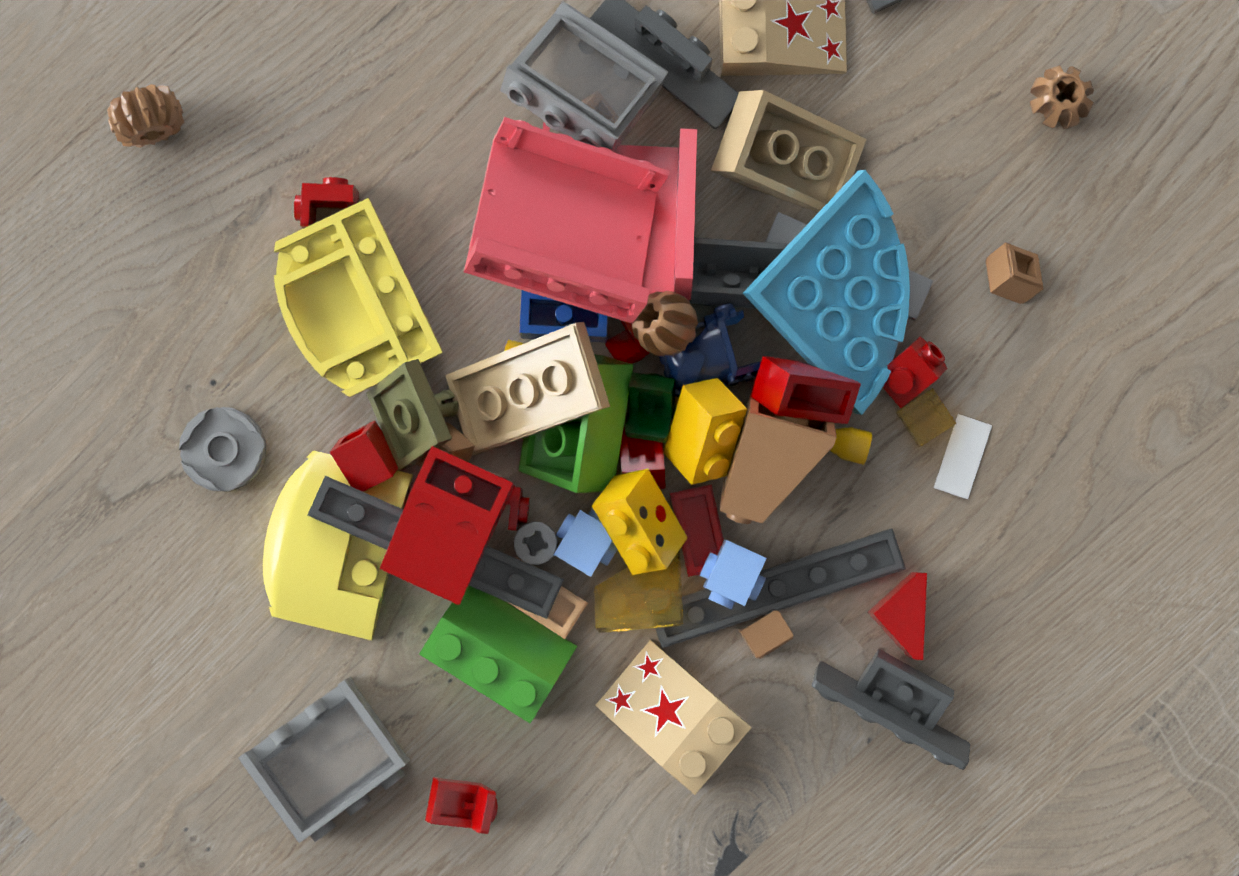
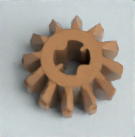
(145, 115)

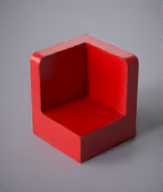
(364, 457)

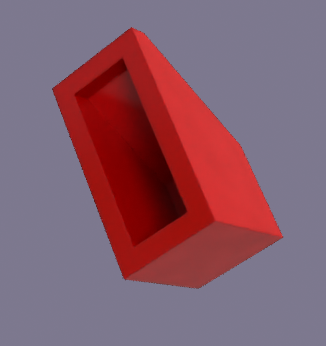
(804, 391)

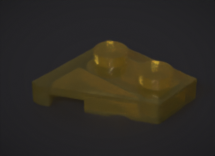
(640, 600)

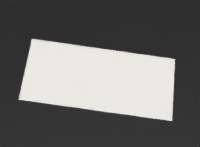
(962, 456)

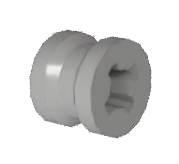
(542, 544)

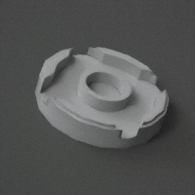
(222, 449)

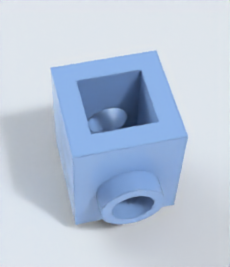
(584, 542)
(733, 575)

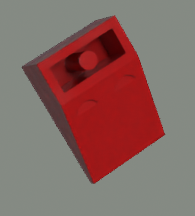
(446, 525)

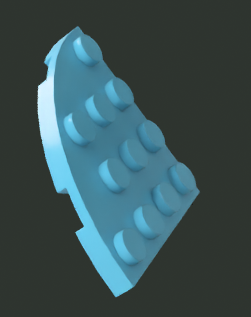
(842, 288)

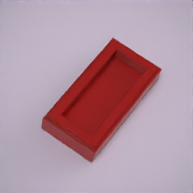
(701, 523)

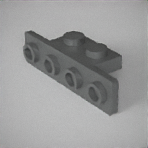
(685, 59)
(728, 268)
(898, 700)

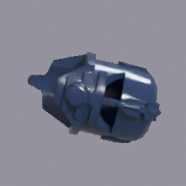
(710, 354)

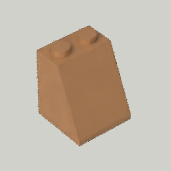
(771, 461)

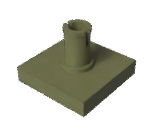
(411, 413)

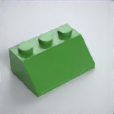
(587, 449)
(499, 652)

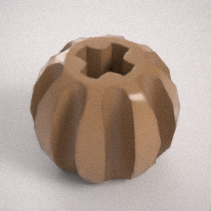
(1054, 84)
(665, 324)

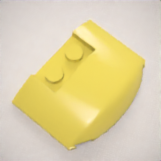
(350, 300)
(317, 570)

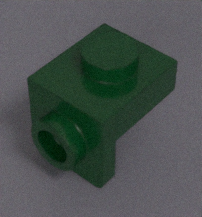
(650, 407)

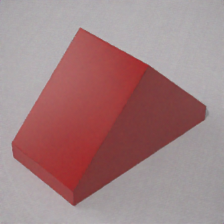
(903, 614)

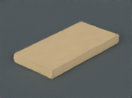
(528, 389)

